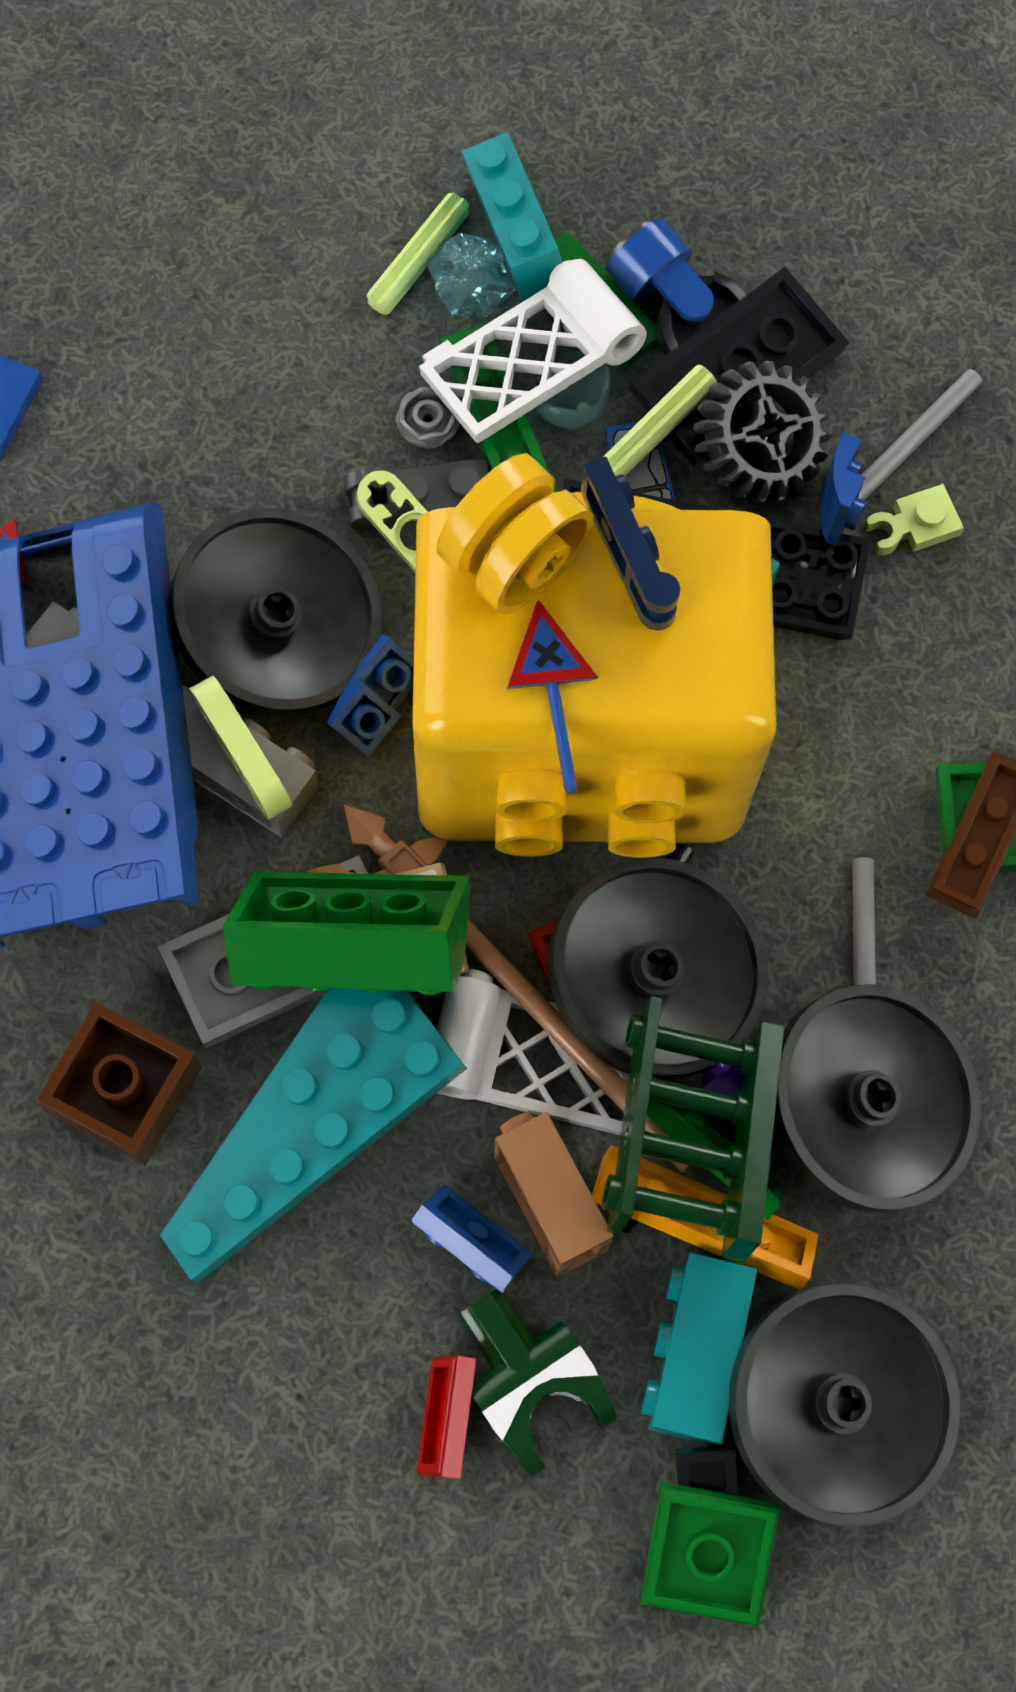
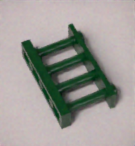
(749, 1110)

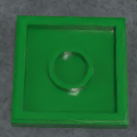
(710, 1554)

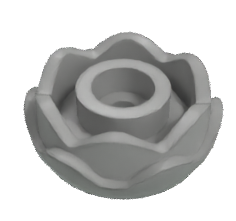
(411, 415)

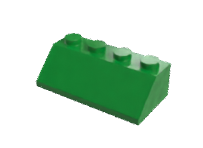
(349, 932)

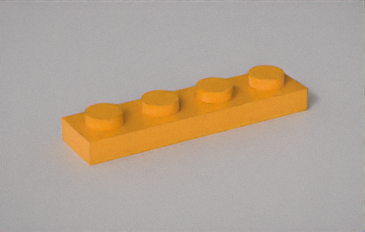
(785, 1247)

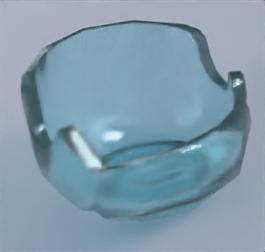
(580, 402)

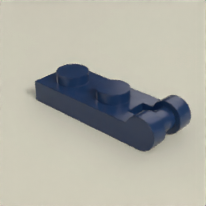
(630, 546)

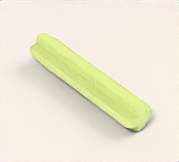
(417, 253)
(660, 420)

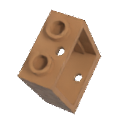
(551, 1192)

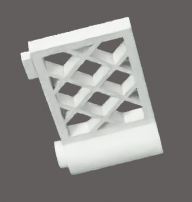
(579, 305)
(474, 1027)

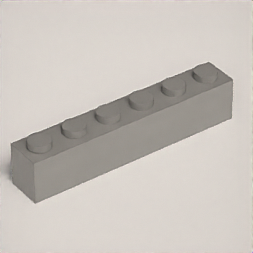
(208, 760)

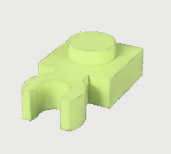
(920, 517)

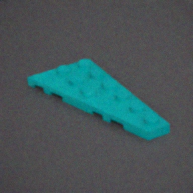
(331, 1096)

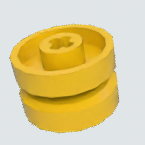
(514, 533)

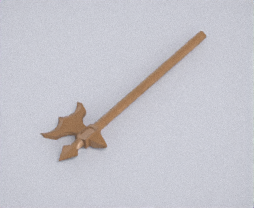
(400, 857)

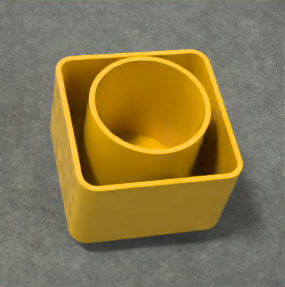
(656, 743)

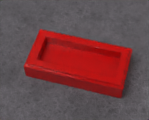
(446, 1417)

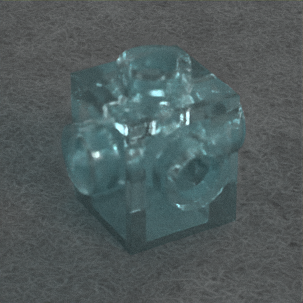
(470, 276)

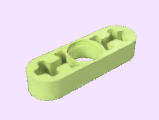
(379, 513)
(240, 747)

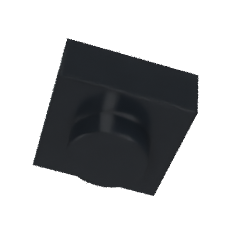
(708, 1468)

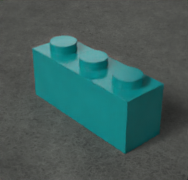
(513, 213)
(699, 1348)

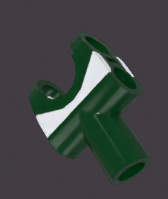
(525, 1372)

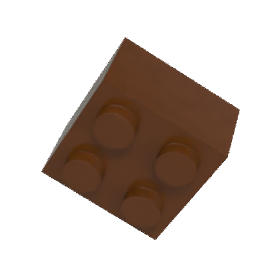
(120, 1083)

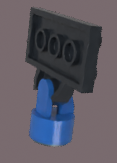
(716, 322)

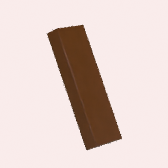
(979, 840)

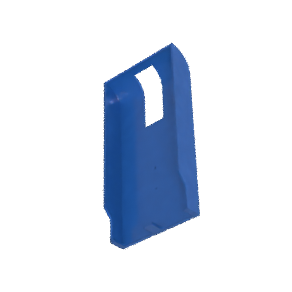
(118, 722)

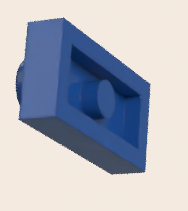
(472, 1238)

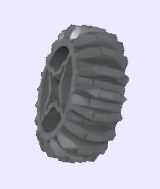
(766, 453)

